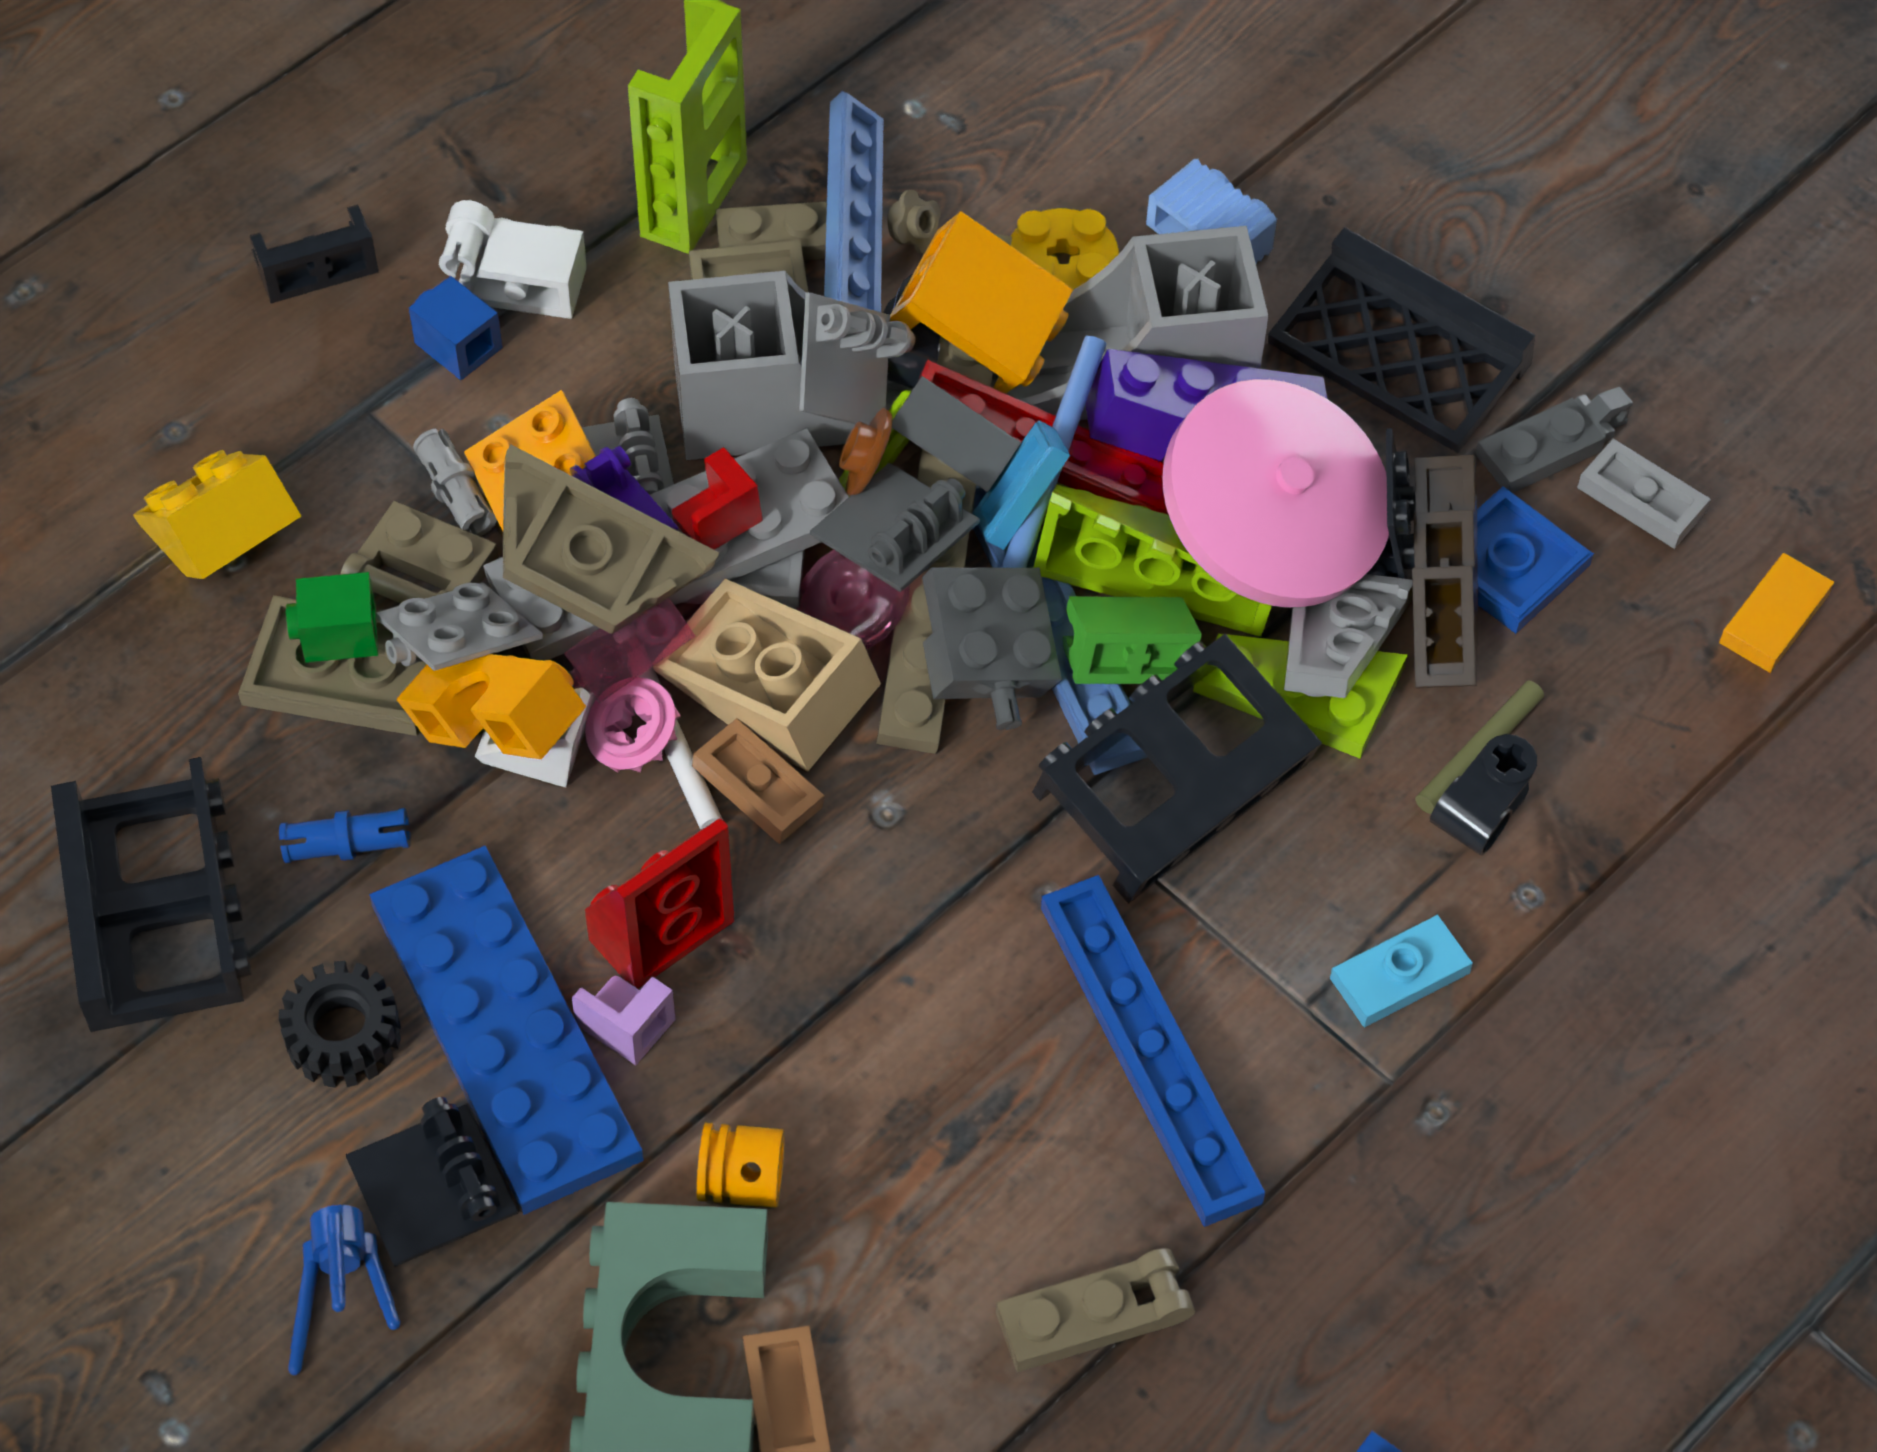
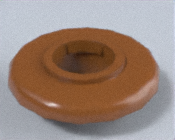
(865, 450)

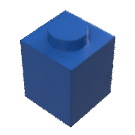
(455, 327)

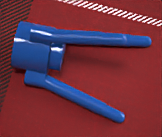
(337, 1247)

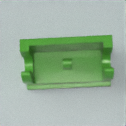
(1127, 638)

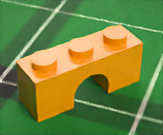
(515, 699)

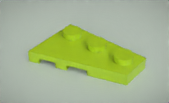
(1335, 721)

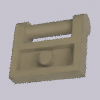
(423, 550)

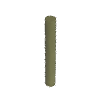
(1501, 723)

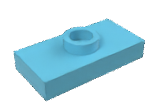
(1401, 970)

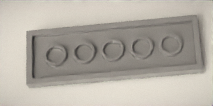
(794, 495)

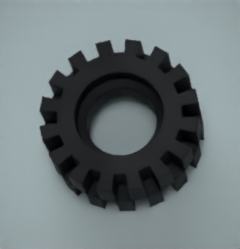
(332, 992)

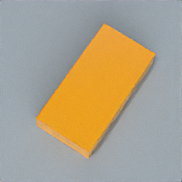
(1776, 612)

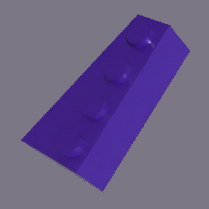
(1146, 396)

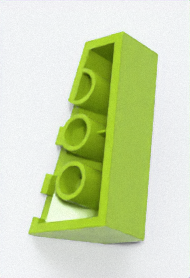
(1134, 554)

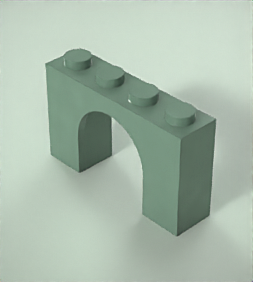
(643, 1260)

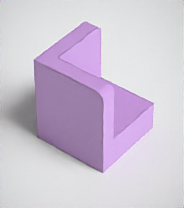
(625, 1016)

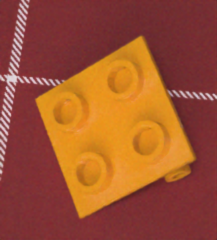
(545, 431)

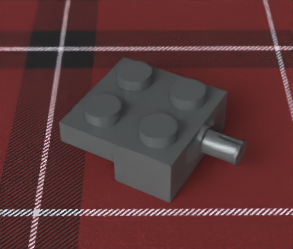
(989, 637)

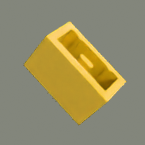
(217, 512)

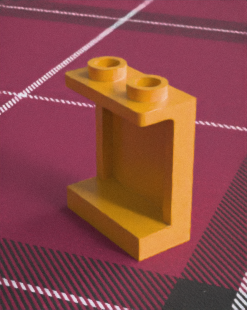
(985, 300)

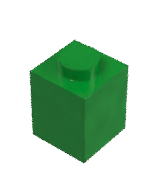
(334, 617)

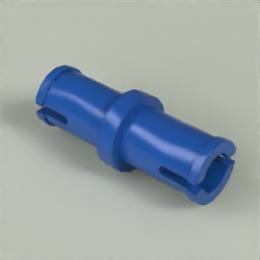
(344, 835)

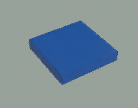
(1522, 560)

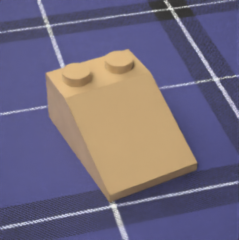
(773, 671)

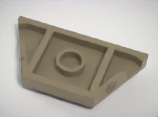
(589, 547)

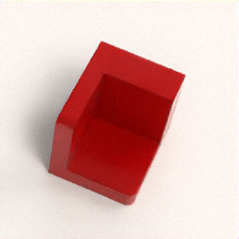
(722, 509)

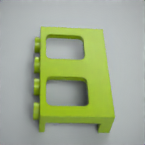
(687, 123)

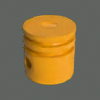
(725, 1167)

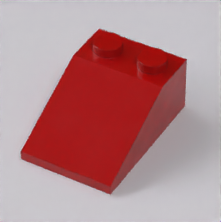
(666, 907)

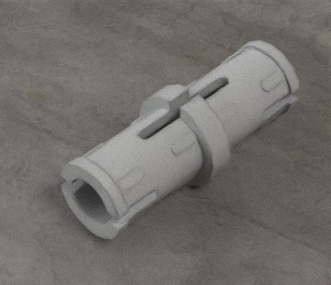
(454, 482)

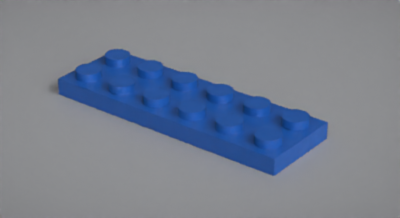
(506, 1030)

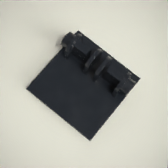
(1401, 503)
(431, 1182)

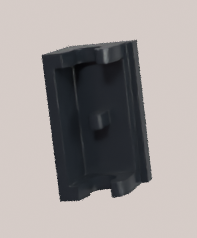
(316, 260)

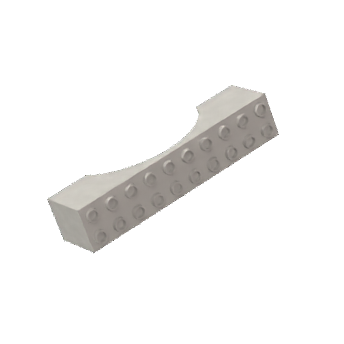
(1159, 296)

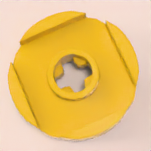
(1069, 232)

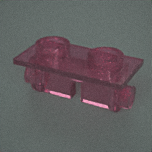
(611, 661)

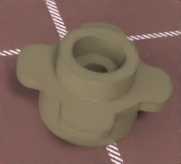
(913, 220)

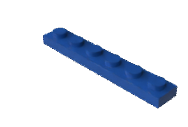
(1152, 1051)

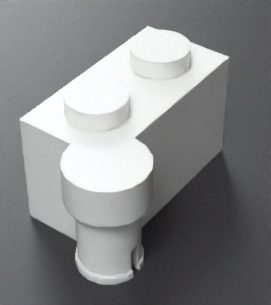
(514, 262)

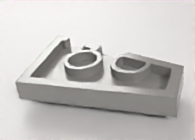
(1340, 637)

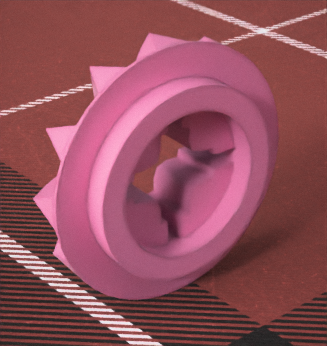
(615, 713)

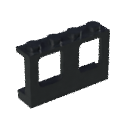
(1207, 787)
(109, 912)

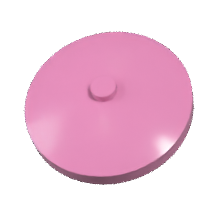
(1276, 493)

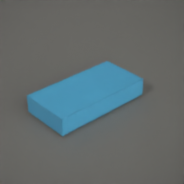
(1021, 484)

